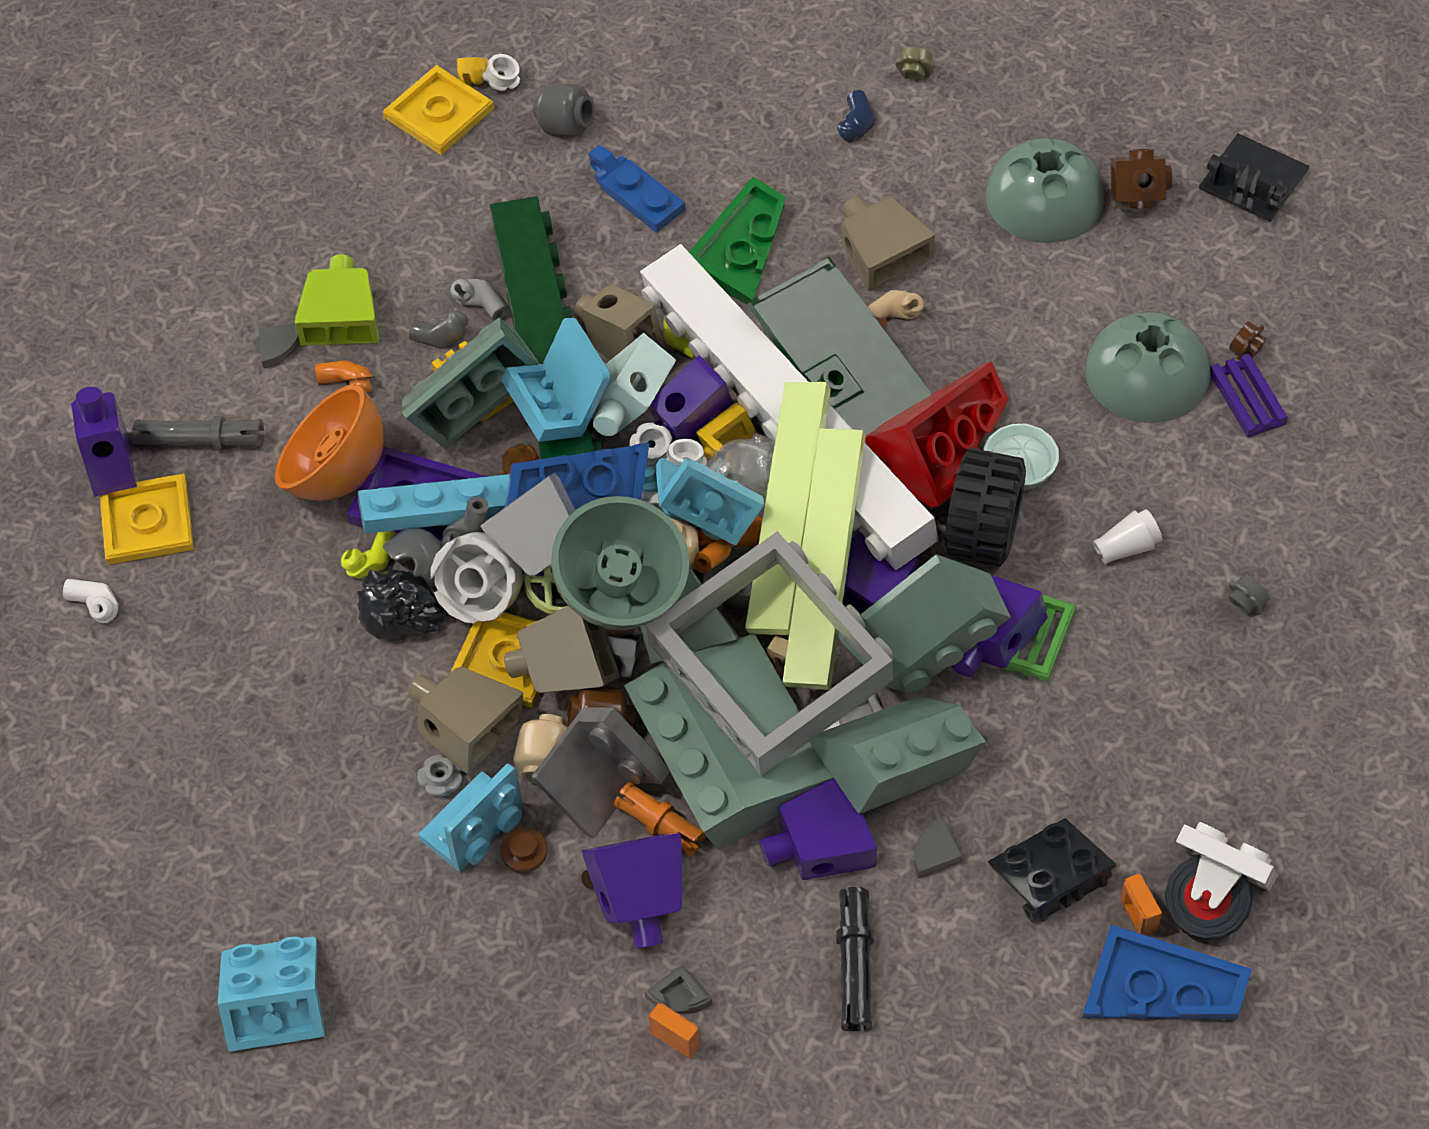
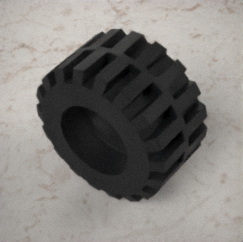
(985, 506)

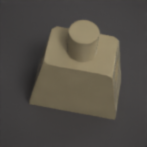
(884, 240)
(617, 319)
(563, 654)
(466, 714)

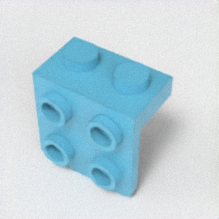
(563, 390)

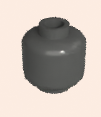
(564, 109)

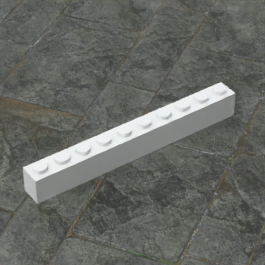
(756, 370)

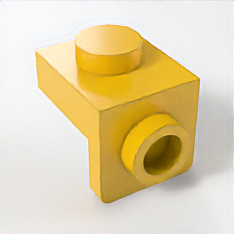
(725, 427)

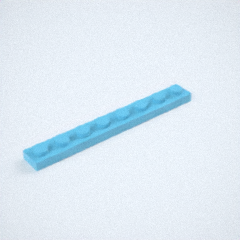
(440, 501)

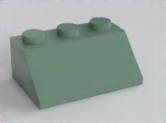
(467, 384)
(933, 620)
(898, 750)

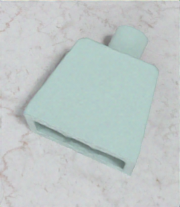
(621, 400)

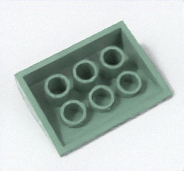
(708, 768)

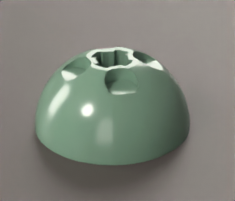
(1045, 191)
(1148, 367)
(621, 542)

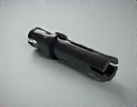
(855, 945)

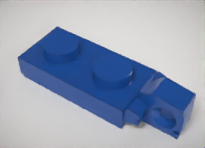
(635, 189)

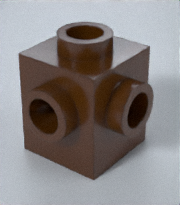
(1125, 176)

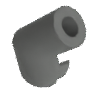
(442, 334)
(474, 517)

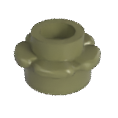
(915, 63)

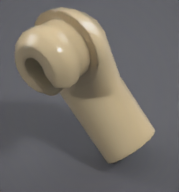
(897, 305)

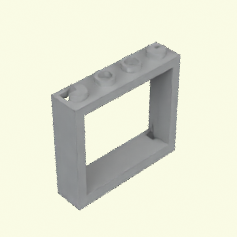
(772, 749)

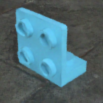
(706, 499)
(474, 818)
(270, 993)

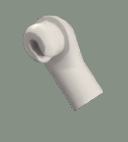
(96, 595)

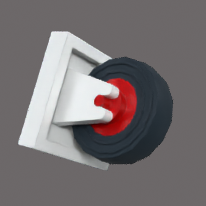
(1212, 890)

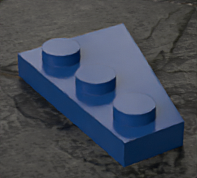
(586, 474)
(1162, 981)

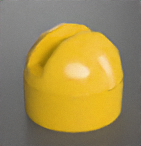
(471, 69)

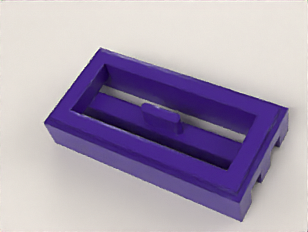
(1234, 369)

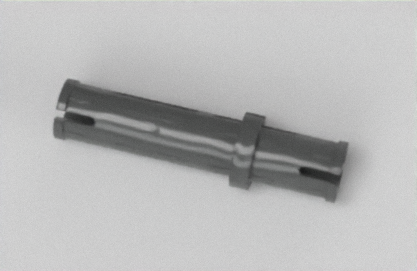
(199, 432)

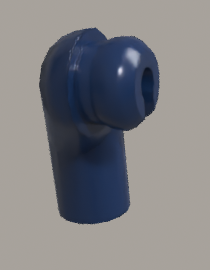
(859, 119)

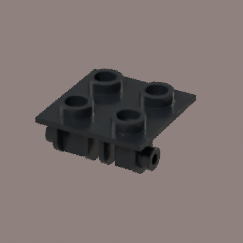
(1253, 177)
(1052, 867)

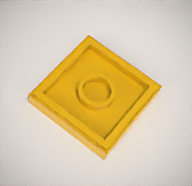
(438, 109)
(147, 520)
(486, 648)

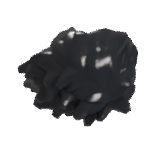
(397, 605)

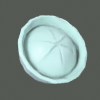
(1032, 445)

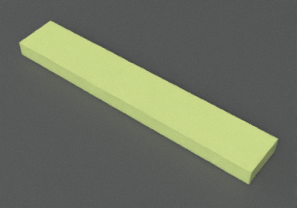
(787, 499)
(827, 548)

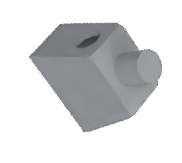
(530, 524)

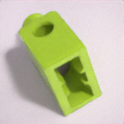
(337, 306)

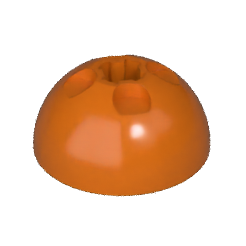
(332, 447)

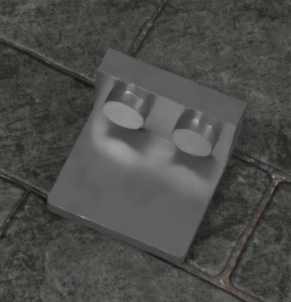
(593, 765)

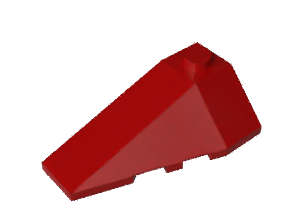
(932, 436)

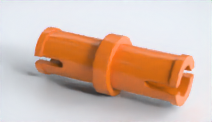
(658, 817)

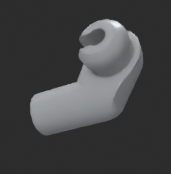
(479, 294)

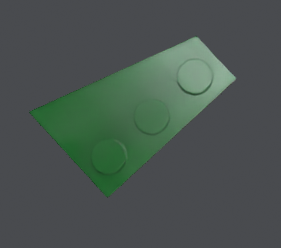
(741, 239)

